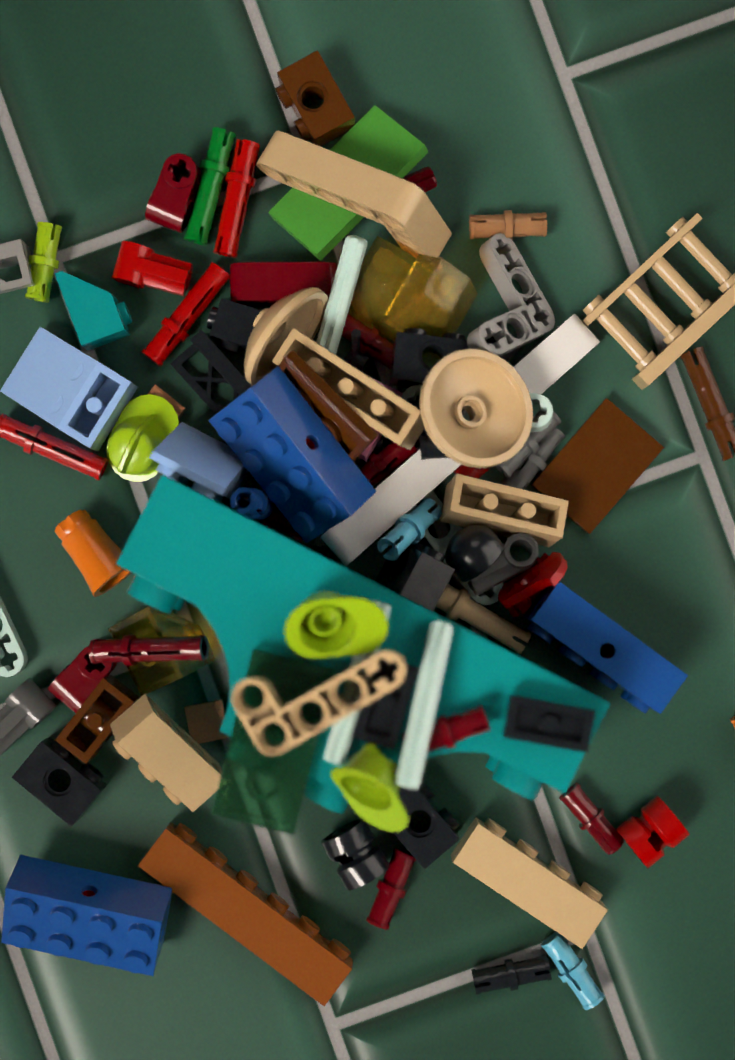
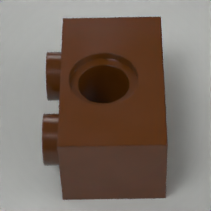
(312, 78)
(91, 724)

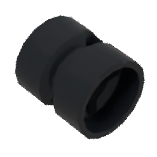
(356, 855)

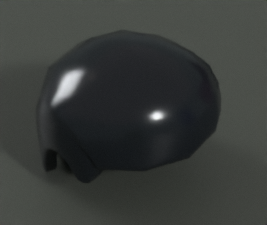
(472, 551)

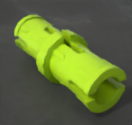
(44, 261)

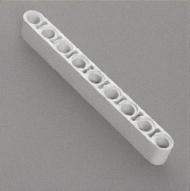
(419, 477)

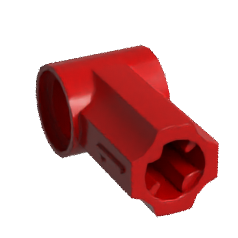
(142, 267)

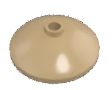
(299, 311)
(493, 398)

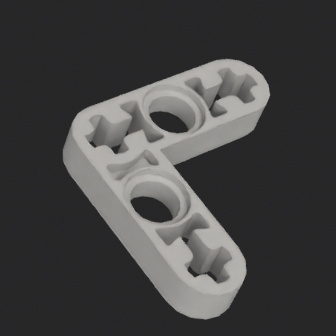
(519, 315)

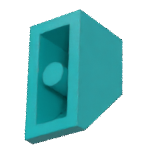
(94, 312)

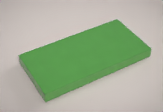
(372, 141)

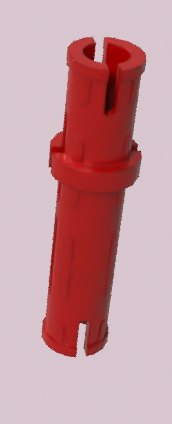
(234, 209)
(185, 315)
(92, 465)

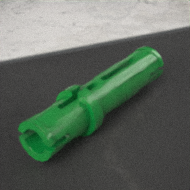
(214, 170)

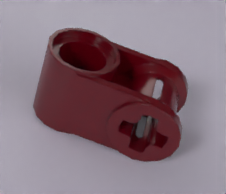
(173, 200)
(79, 680)

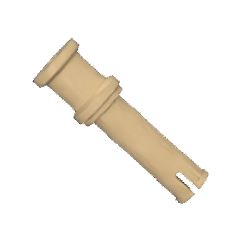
(458, 604)

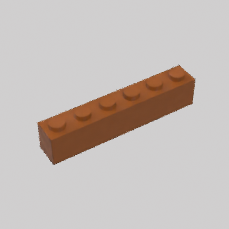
(247, 912)

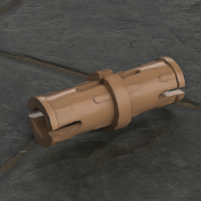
(509, 224)

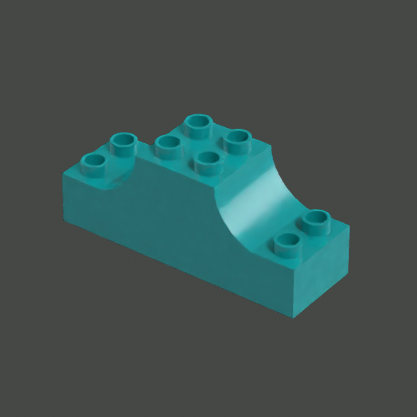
(254, 578)

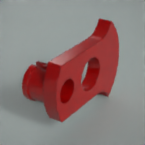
(515, 592)

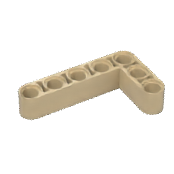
(359, 189)

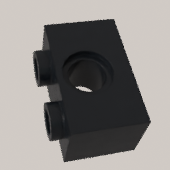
(408, 348)
(417, 575)
(38, 778)
(433, 839)

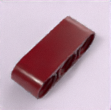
(270, 281)

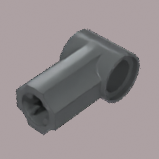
(505, 566)
(22, 711)

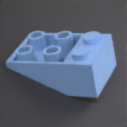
(68, 389)
(199, 457)

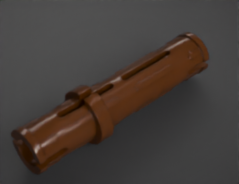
(711, 401)

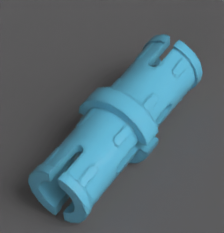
(409, 529)
(572, 970)

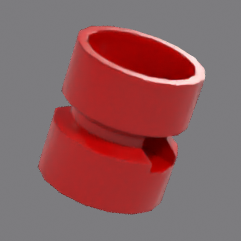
(665, 830)

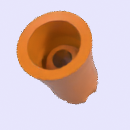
(91, 551)

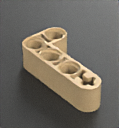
(326, 694)

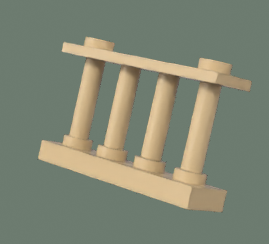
(676, 337)

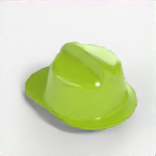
(137, 433)
(335, 626)
(372, 789)

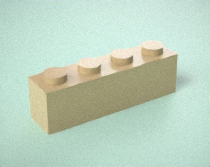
(368, 398)
(529, 882)

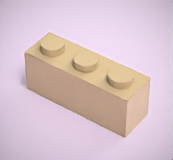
(504, 509)
(166, 753)

